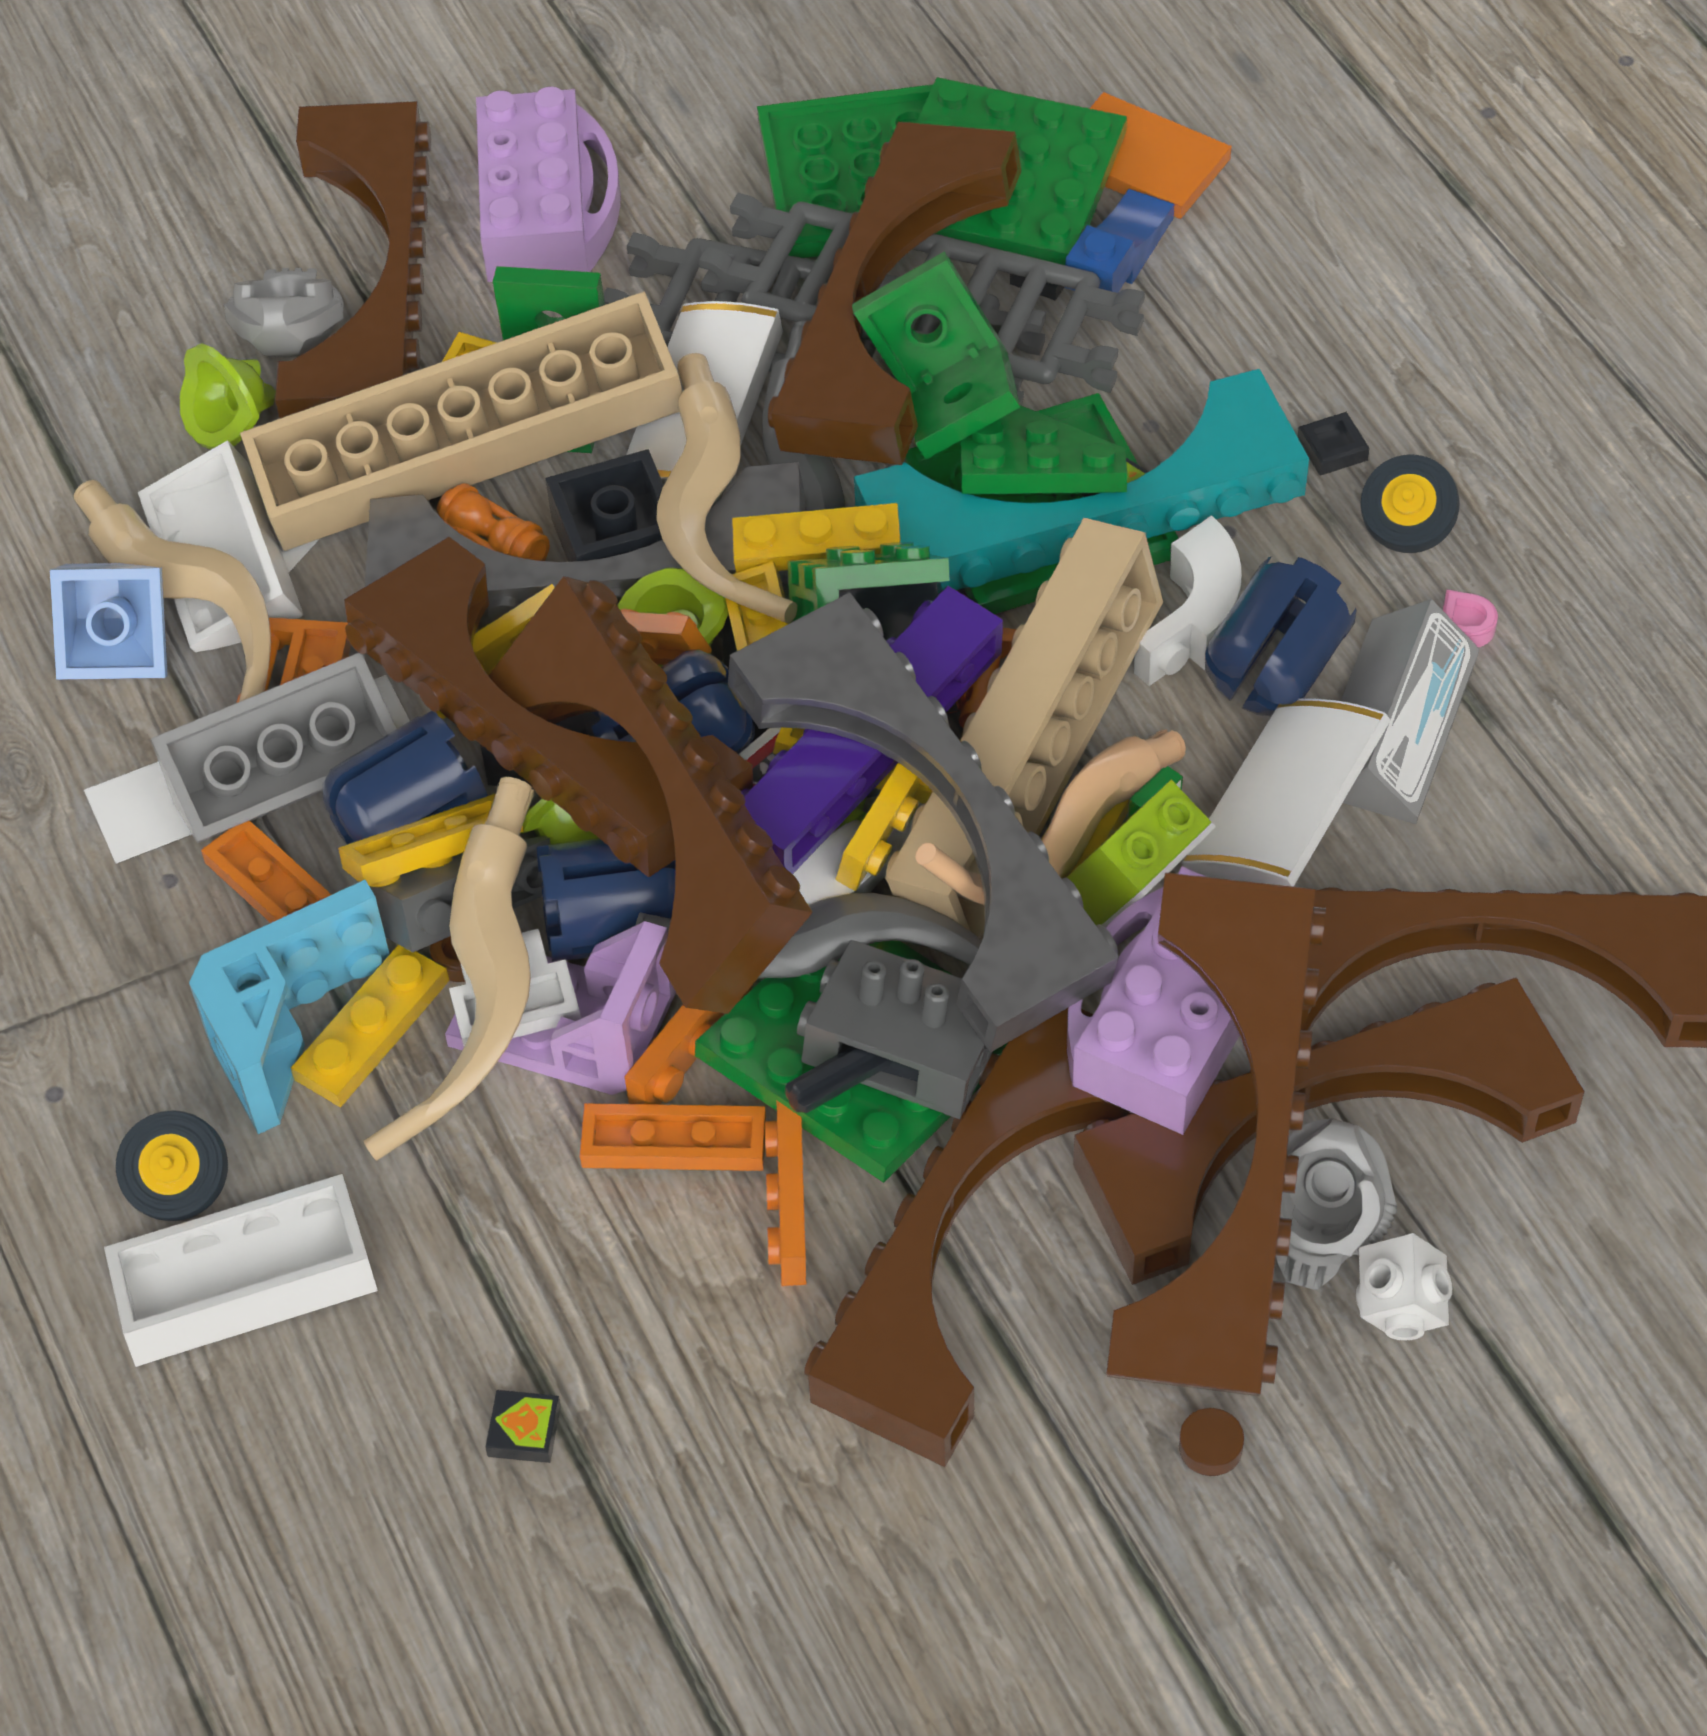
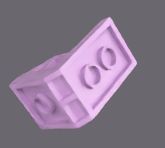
(621, 1011)

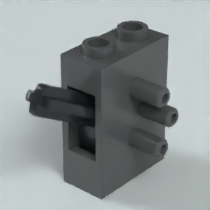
(889, 1029)

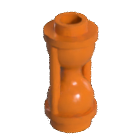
(472, 517)

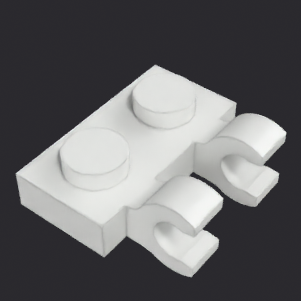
(549, 994)

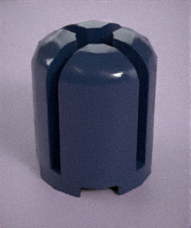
(1270, 605)
(703, 688)
(400, 780)
(596, 895)

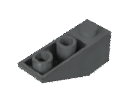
(419, 903)

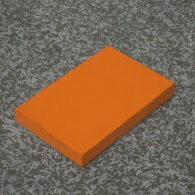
(1162, 156)

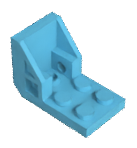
(257, 978)

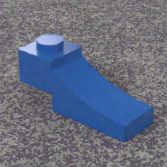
(1123, 240)

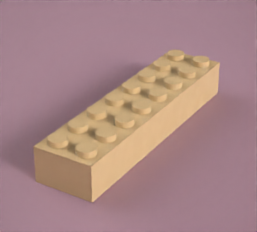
(464, 419)
(1043, 700)

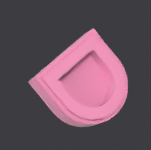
(1473, 615)

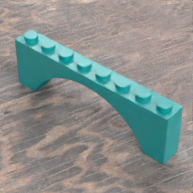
(1229, 464)

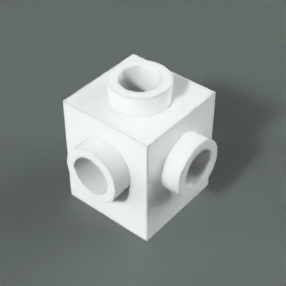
(1403, 1287)

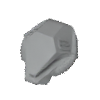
(284, 311)
(1338, 1200)

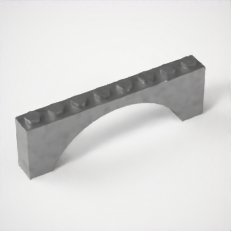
(409, 525)
(846, 680)

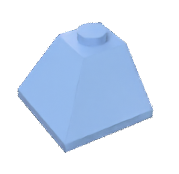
(108, 621)

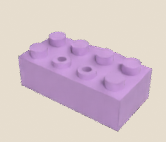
(541, 182)
(1155, 1030)

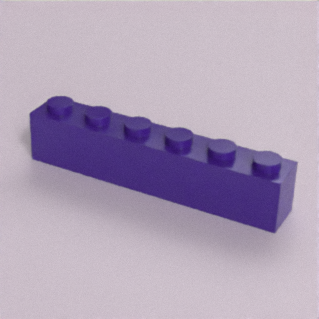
(829, 775)

